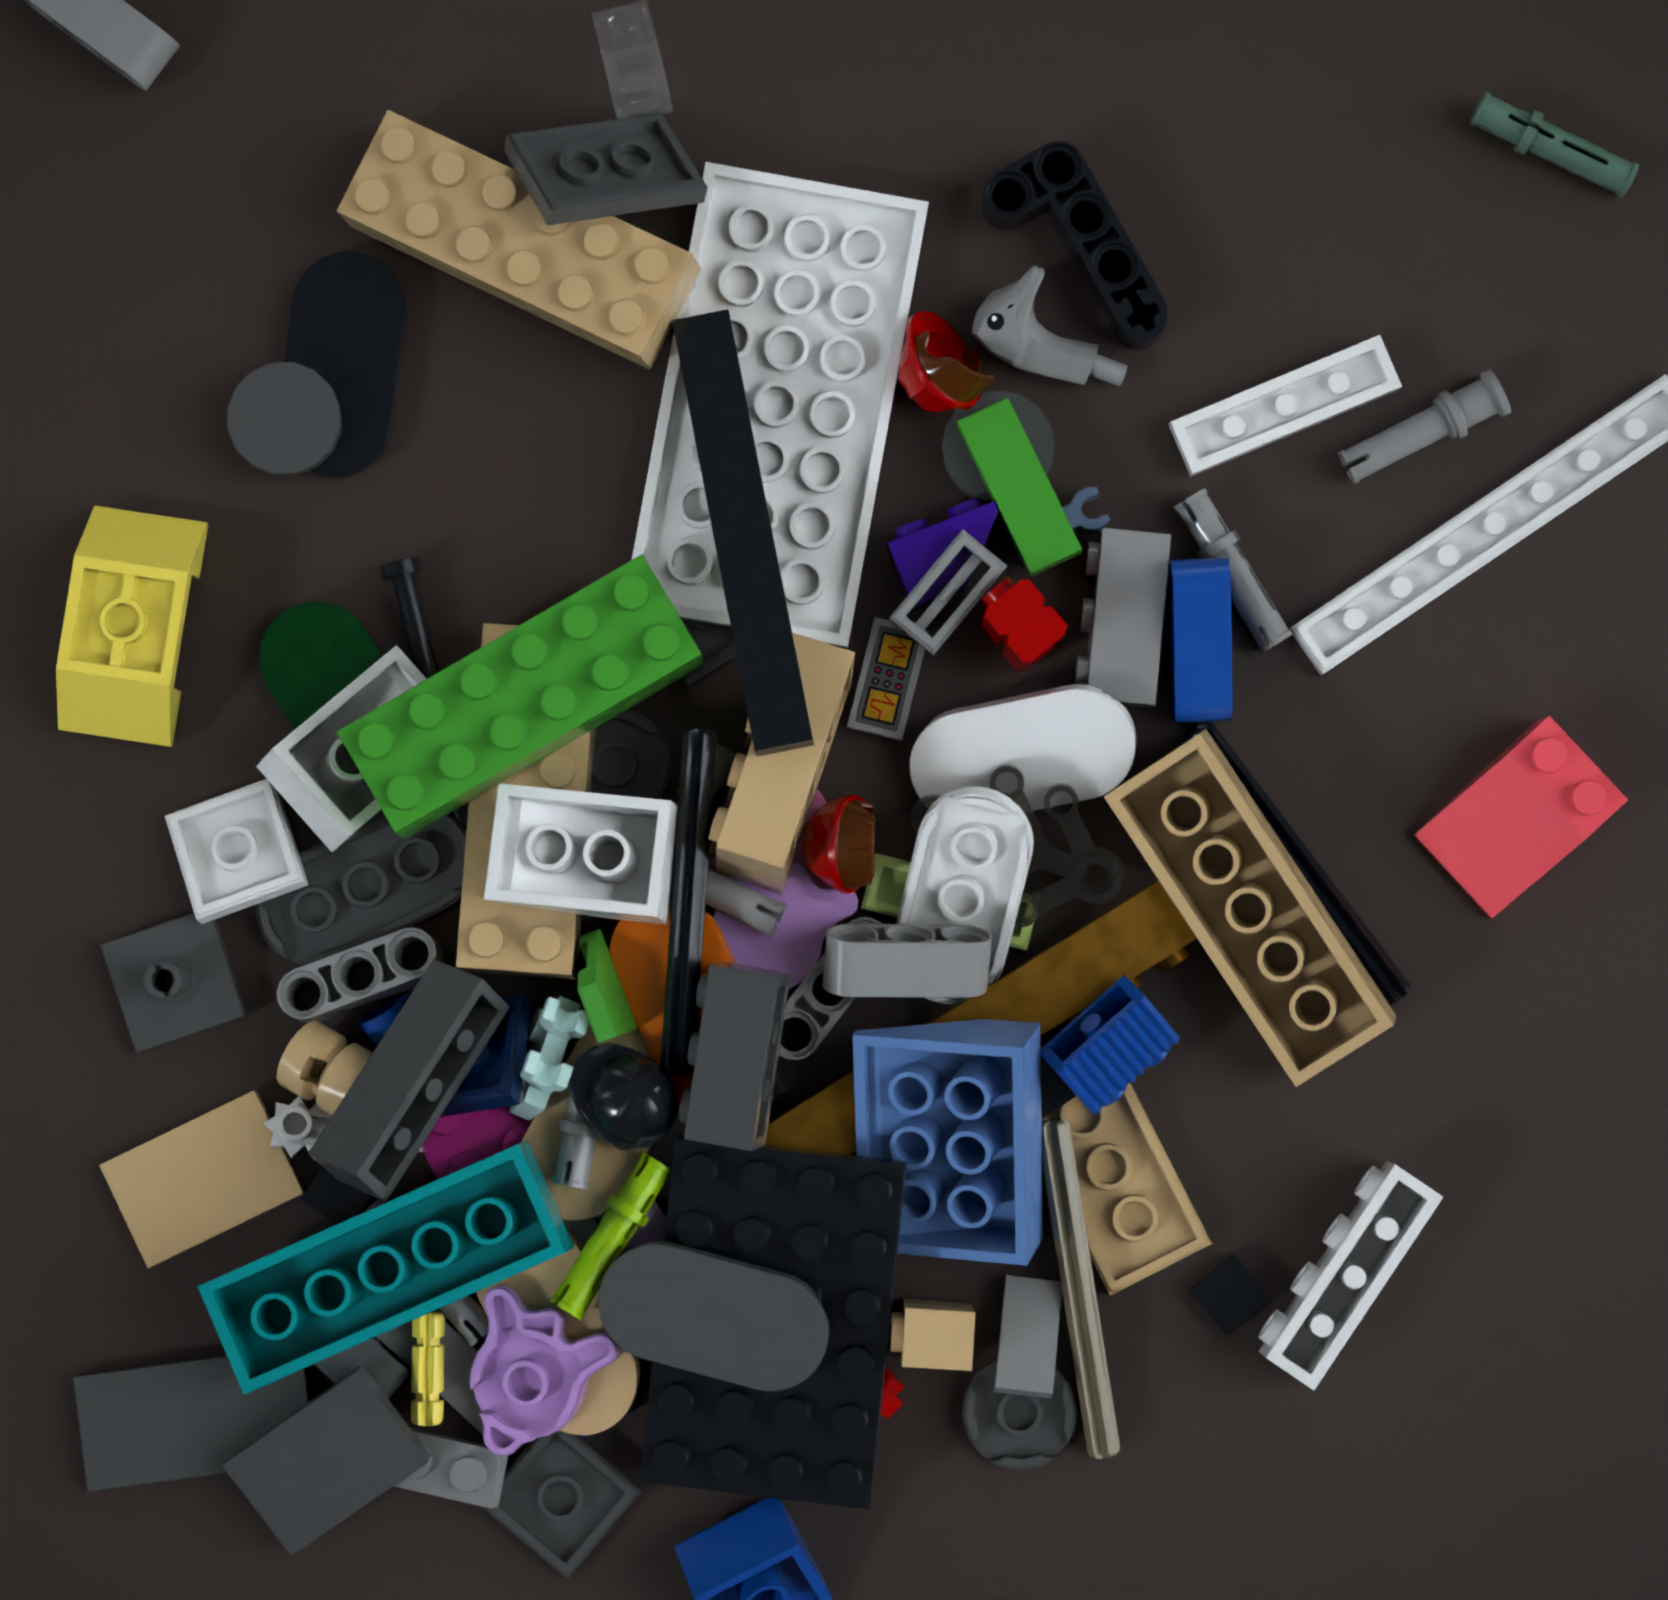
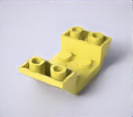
(126, 625)

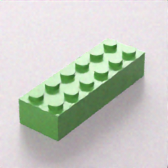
(521, 697)

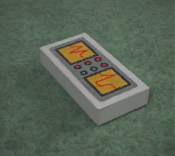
(886, 681)

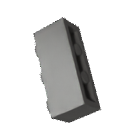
(1125, 615)

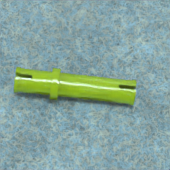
(612, 1235)

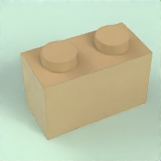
(934, 1334)

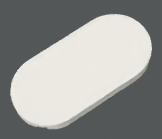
(1049, 734)
(970, 868)

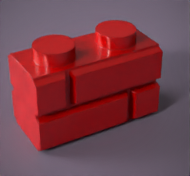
(1021, 622)

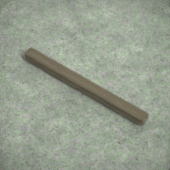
(1078, 1290)

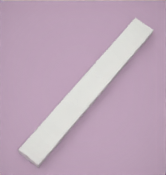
(1486, 529)

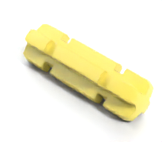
(427, 1369)

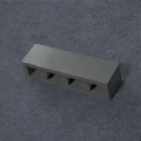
(409, 1080)

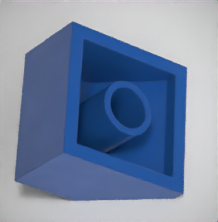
(752, 1558)

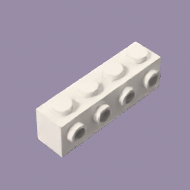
(1349, 1274)

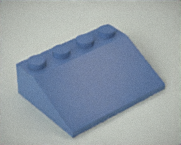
(968, 1122)

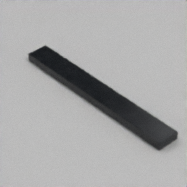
(742, 534)

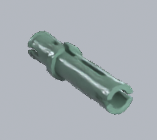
(1553, 144)

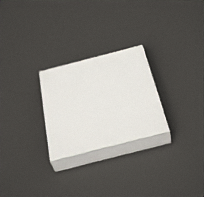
(236, 850)

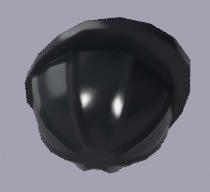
(623, 1096)

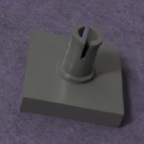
(173, 981)

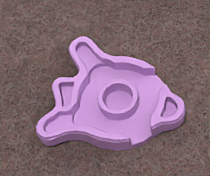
(799, 934)
(529, 1372)

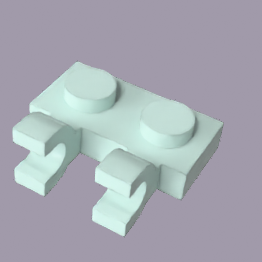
(542, 1068)

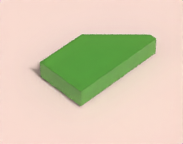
(602, 990)

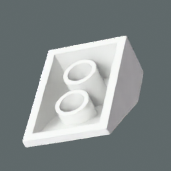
(316, 769)
(583, 853)

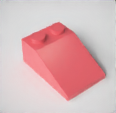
(1520, 816)

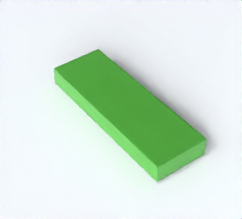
(1019, 487)

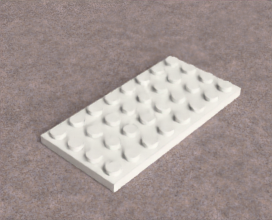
(819, 327)

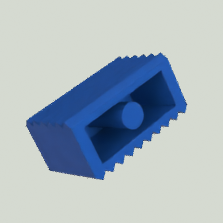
(1109, 1045)

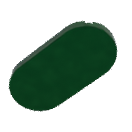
(313, 656)

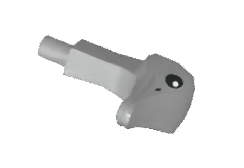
(1011, 332)

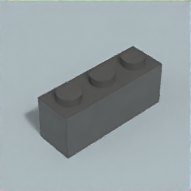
(734, 1055)

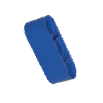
(1200, 640)

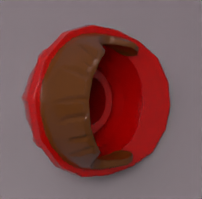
(939, 367)
(841, 843)

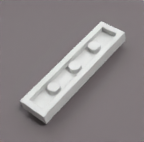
(1285, 405)

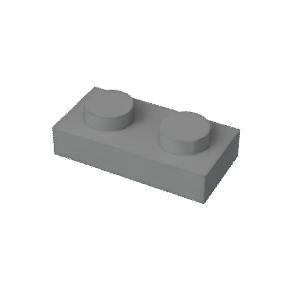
(458, 1471)

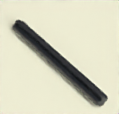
(688, 898)
(1366, 947)

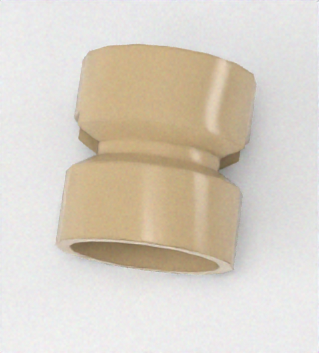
(321, 1065)

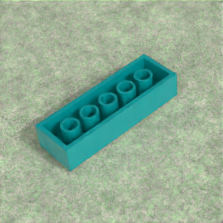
(386, 1267)

